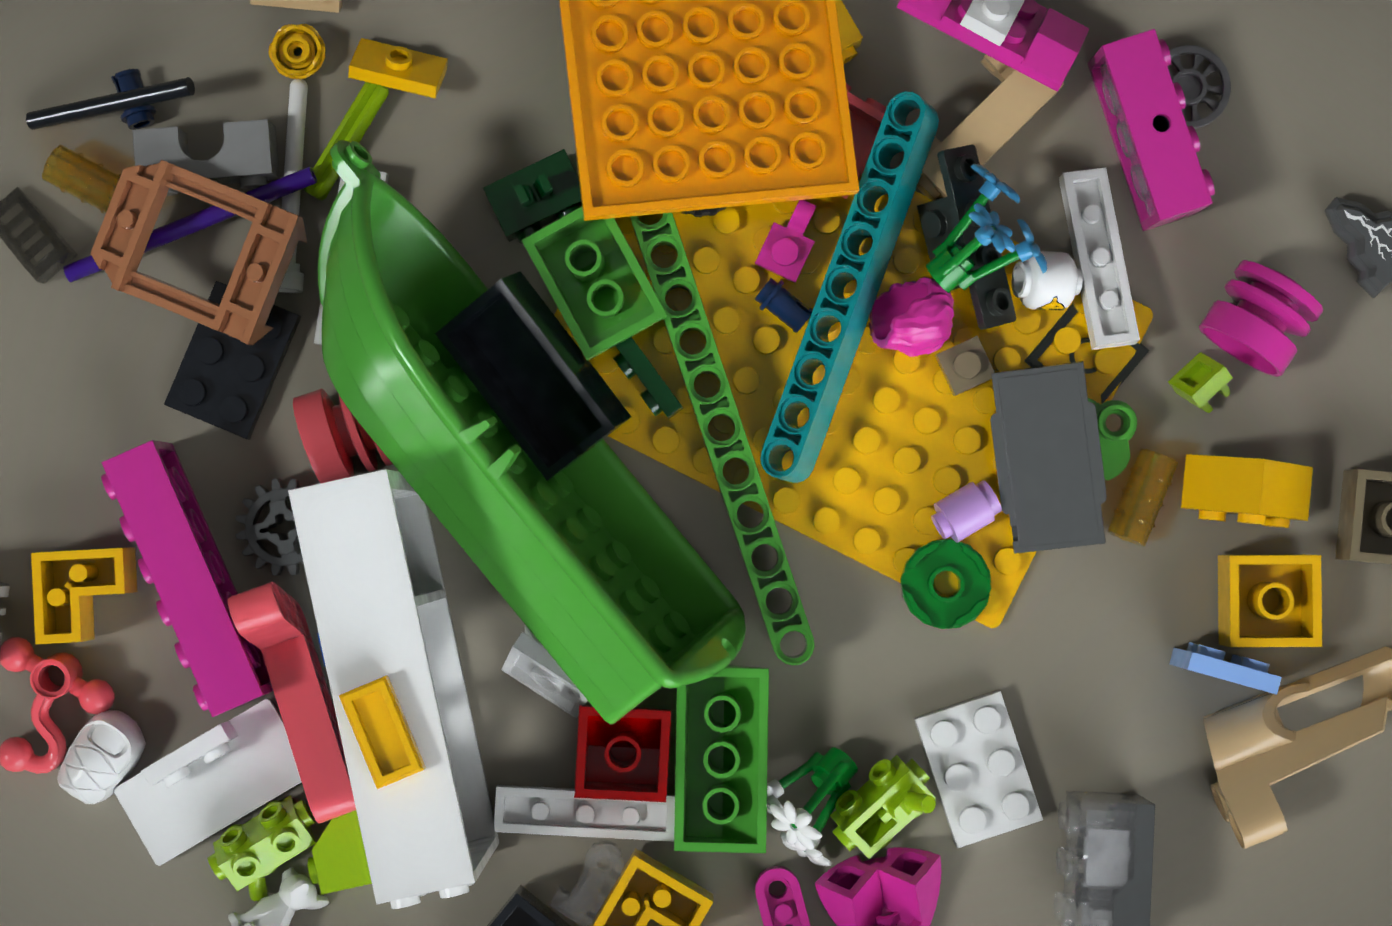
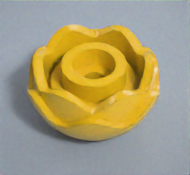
(287, 41)

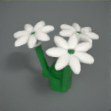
(832, 778)

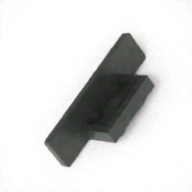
(939, 217)

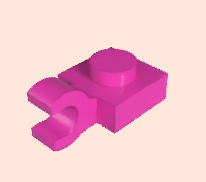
(786, 247)

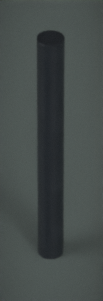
(110, 103)

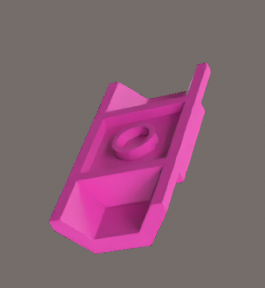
(1037, 45)

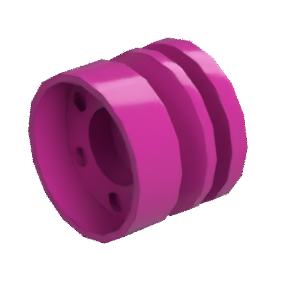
(1264, 311)

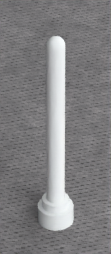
(294, 279)

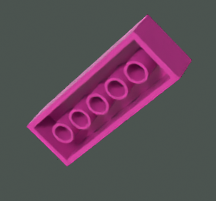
(187, 574)

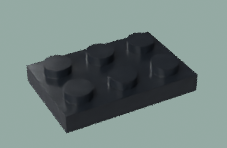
(227, 379)

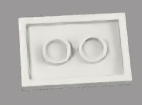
(978, 769)

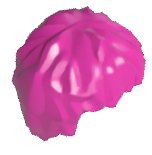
(912, 317)

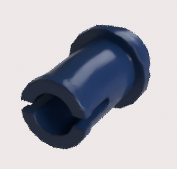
(136, 117)
(783, 305)

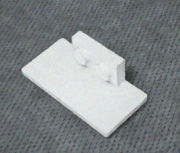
(210, 782)

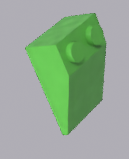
(594, 281)

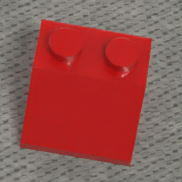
(624, 757)

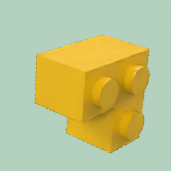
(1253, 488)
(66, 587)
(653, 892)

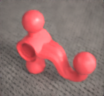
(94, 697)

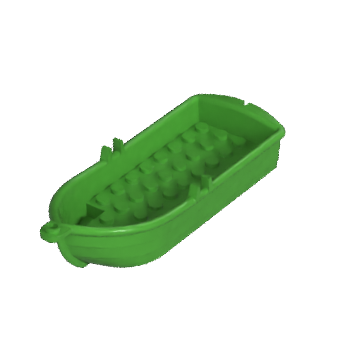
(574, 554)

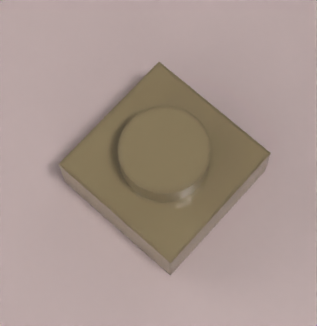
(965, 365)

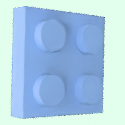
(1240, 669)

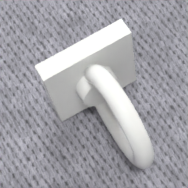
(537, 670)

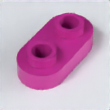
(781, 909)

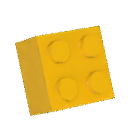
(1270, 600)

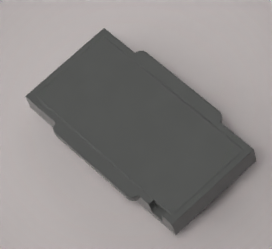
(1048, 457)

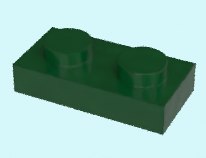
(657, 394)

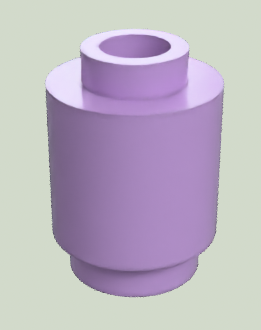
(966, 511)

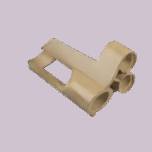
(1256, 749)

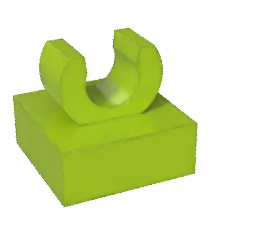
(1201, 381)

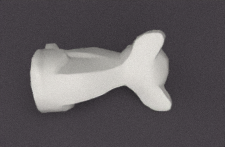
(278, 909)

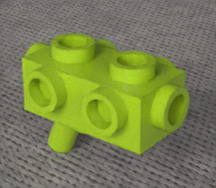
(882, 805)
(262, 844)

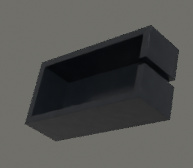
(532, 374)

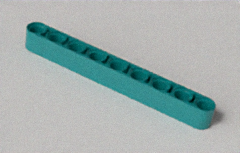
(847, 266)

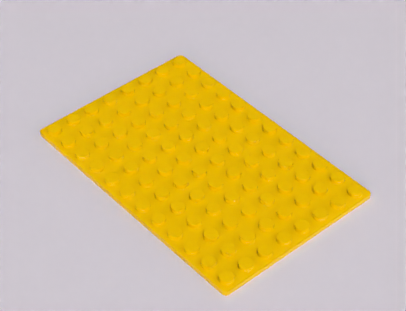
(896, 428)

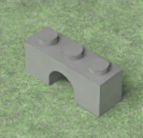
(245, 158)

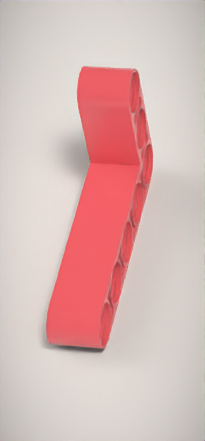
(280, 630)

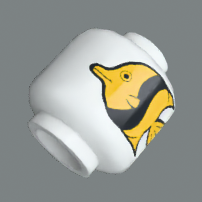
(1050, 289)

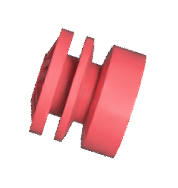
(333, 437)

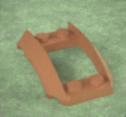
(256, 272)

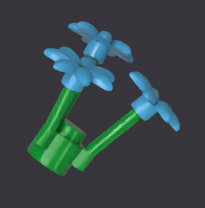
(953, 264)

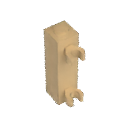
(990, 123)

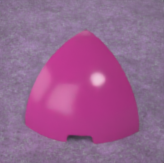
(883, 890)

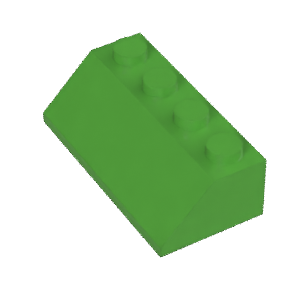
(722, 762)

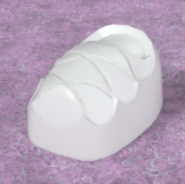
(101, 756)

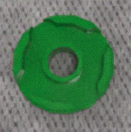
(972, 584)

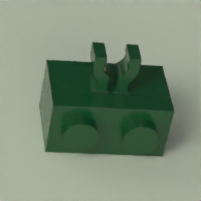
(535, 196)

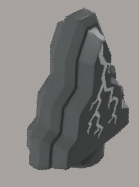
(1367, 241)

